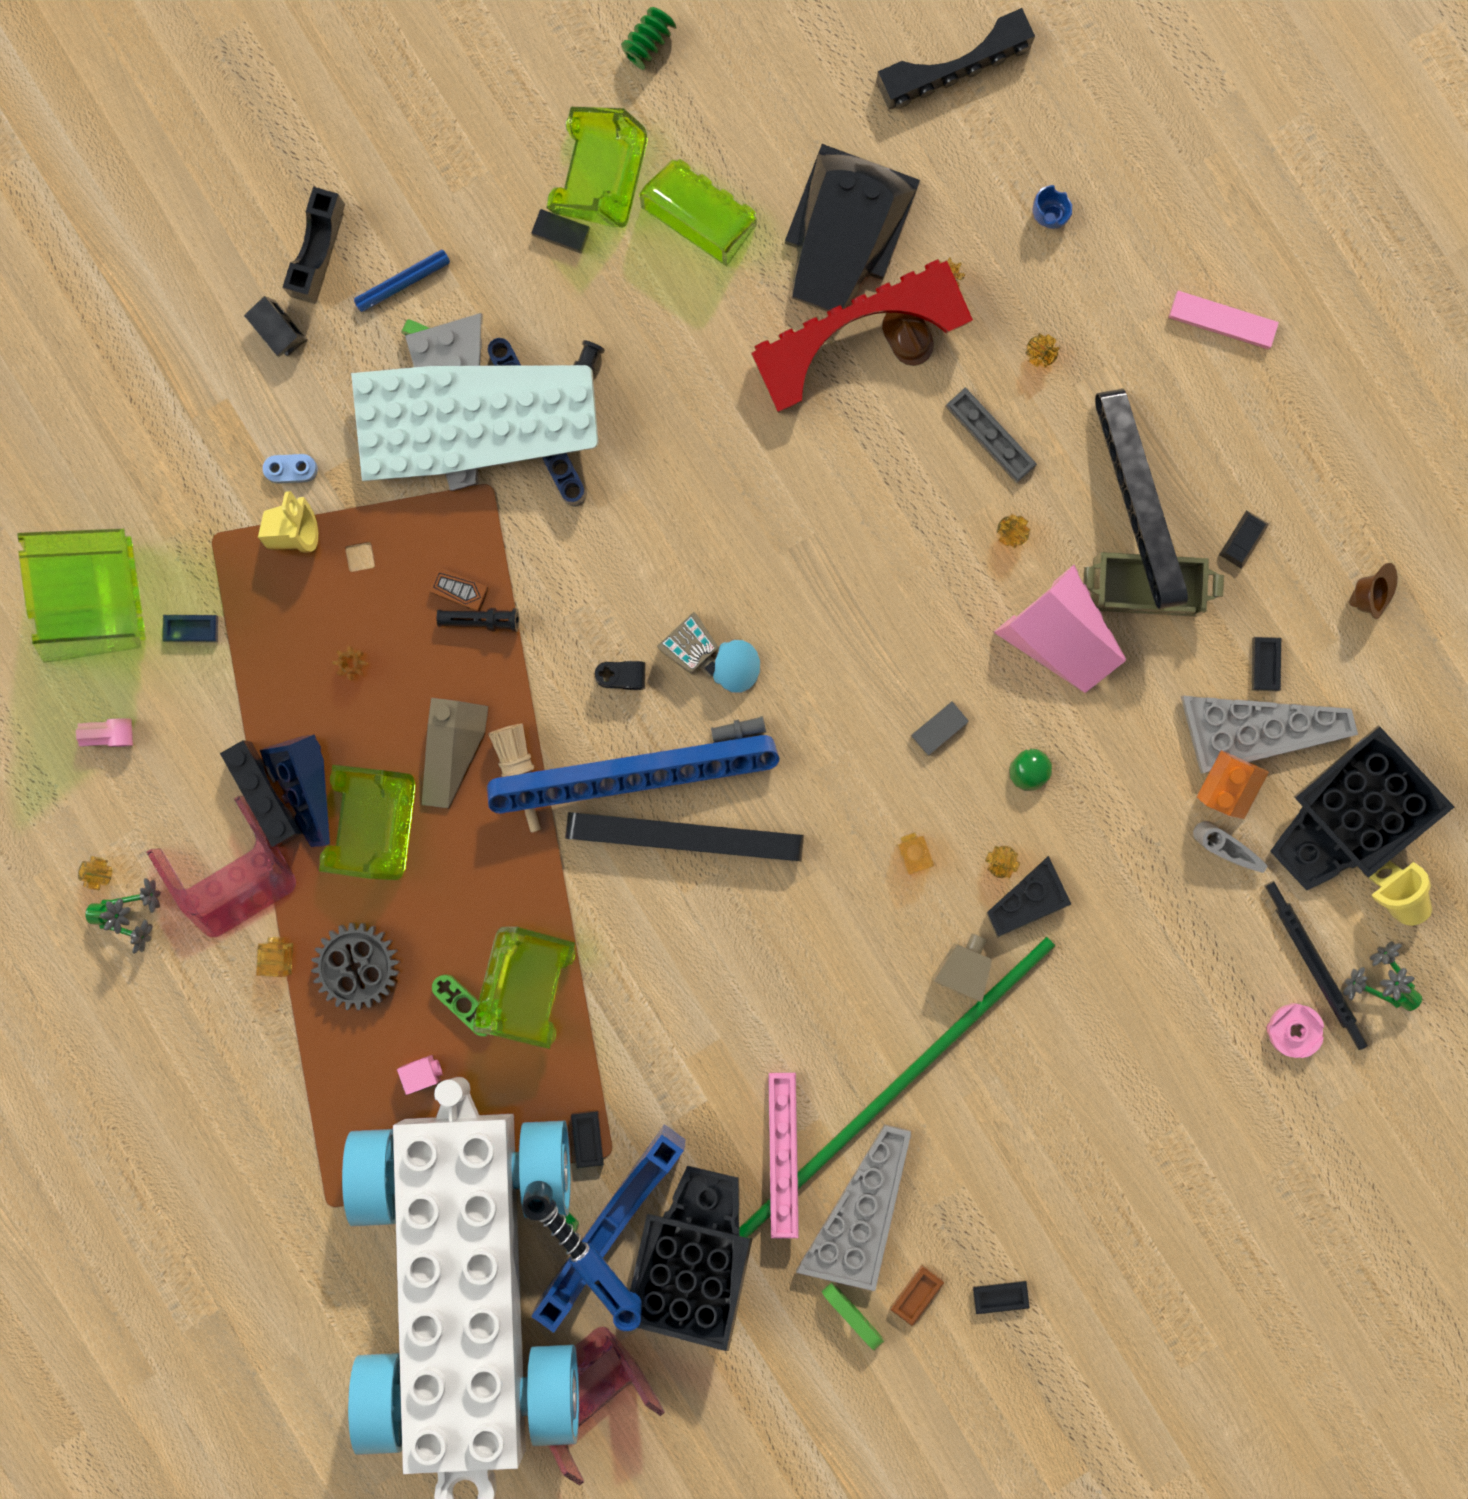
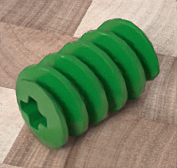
(646, 35)

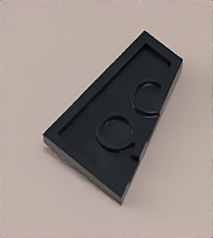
(1029, 900)

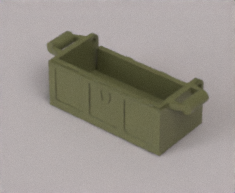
(1122, 585)

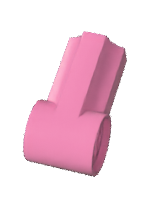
(111, 733)

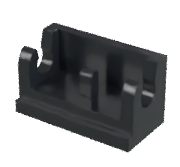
(275, 327)

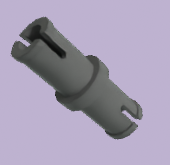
(738, 729)

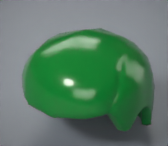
(1030, 769)

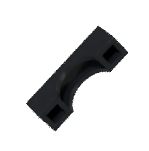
(322, 222)
(253, 783)

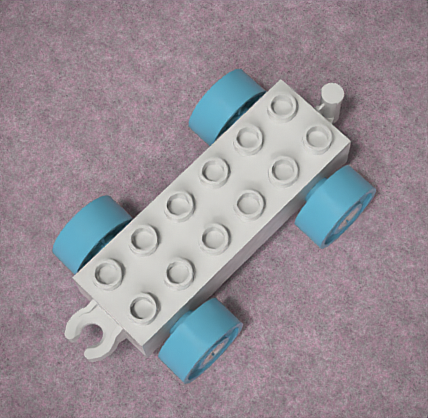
(458, 1383)

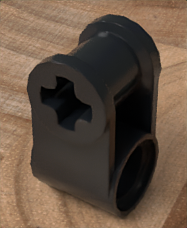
(627, 675)

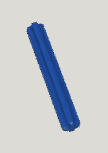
(401, 280)

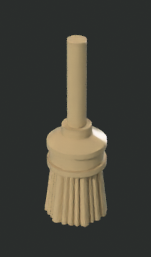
(514, 759)

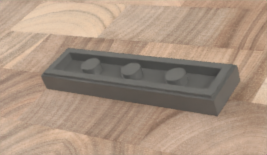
(990, 435)

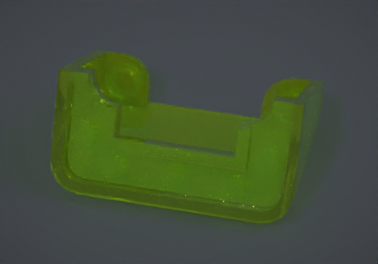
(602, 166)
(371, 823)
(522, 986)

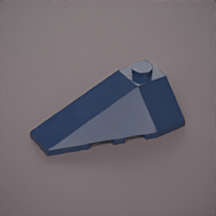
(301, 774)

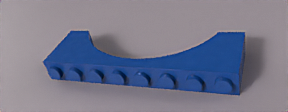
(635, 1188)

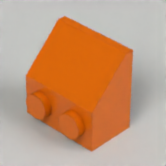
(1232, 785)

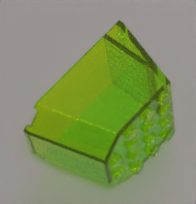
(81, 592)

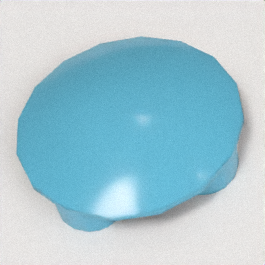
(736, 666)

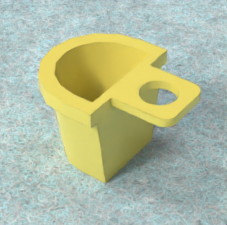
(290, 526)
(1404, 893)

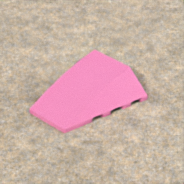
(1066, 633)

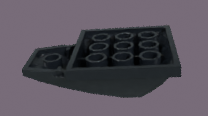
(846, 226)
(1359, 813)
(694, 1262)

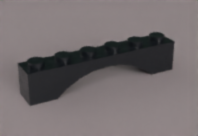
(908, 81)

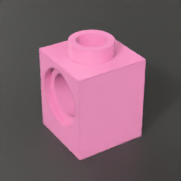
(420, 1074)

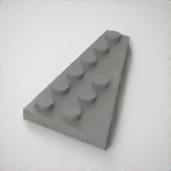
(1260, 728)
(856, 1231)

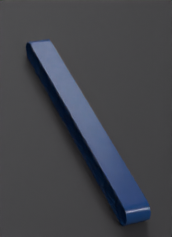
(632, 774)

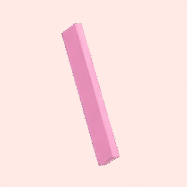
(783, 1155)

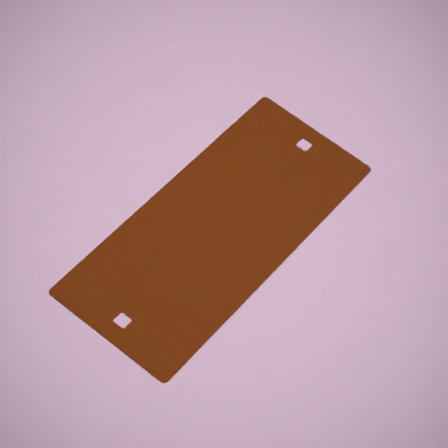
(463, 862)

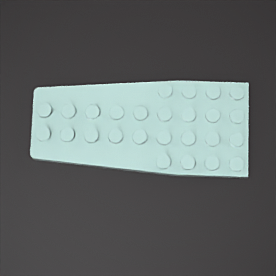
(470, 417)

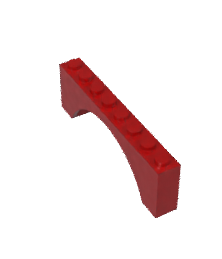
(928, 295)

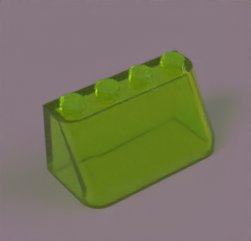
(698, 210)

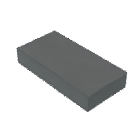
(939, 728)

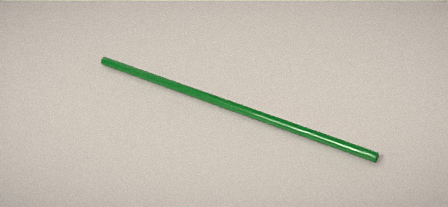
(906, 1077)

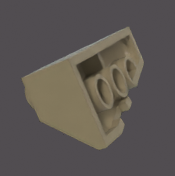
(450, 747)

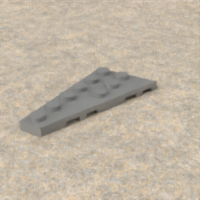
(450, 345)

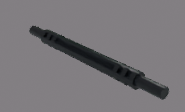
(1316, 965)

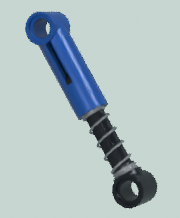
(584, 1258)

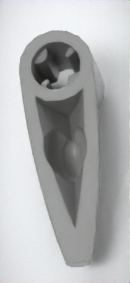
(1227, 846)

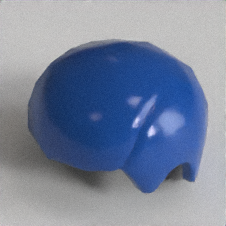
(1052, 208)

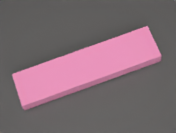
(1223, 320)

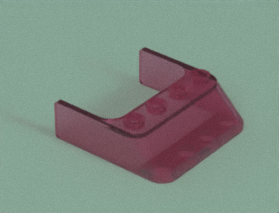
(234, 890)
(603, 1373)

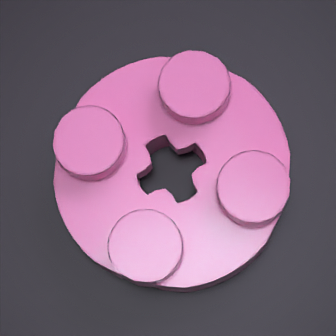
(1280, 1029)

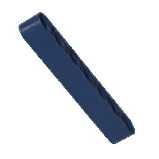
(563, 481)

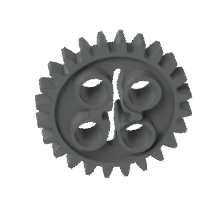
(332, 974)

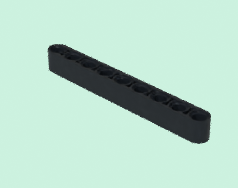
(1141, 499)
(684, 836)

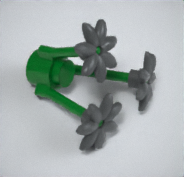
(111, 917)
(1399, 983)

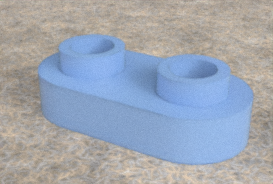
(289, 468)

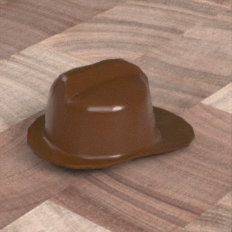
(908, 338)
(1375, 591)

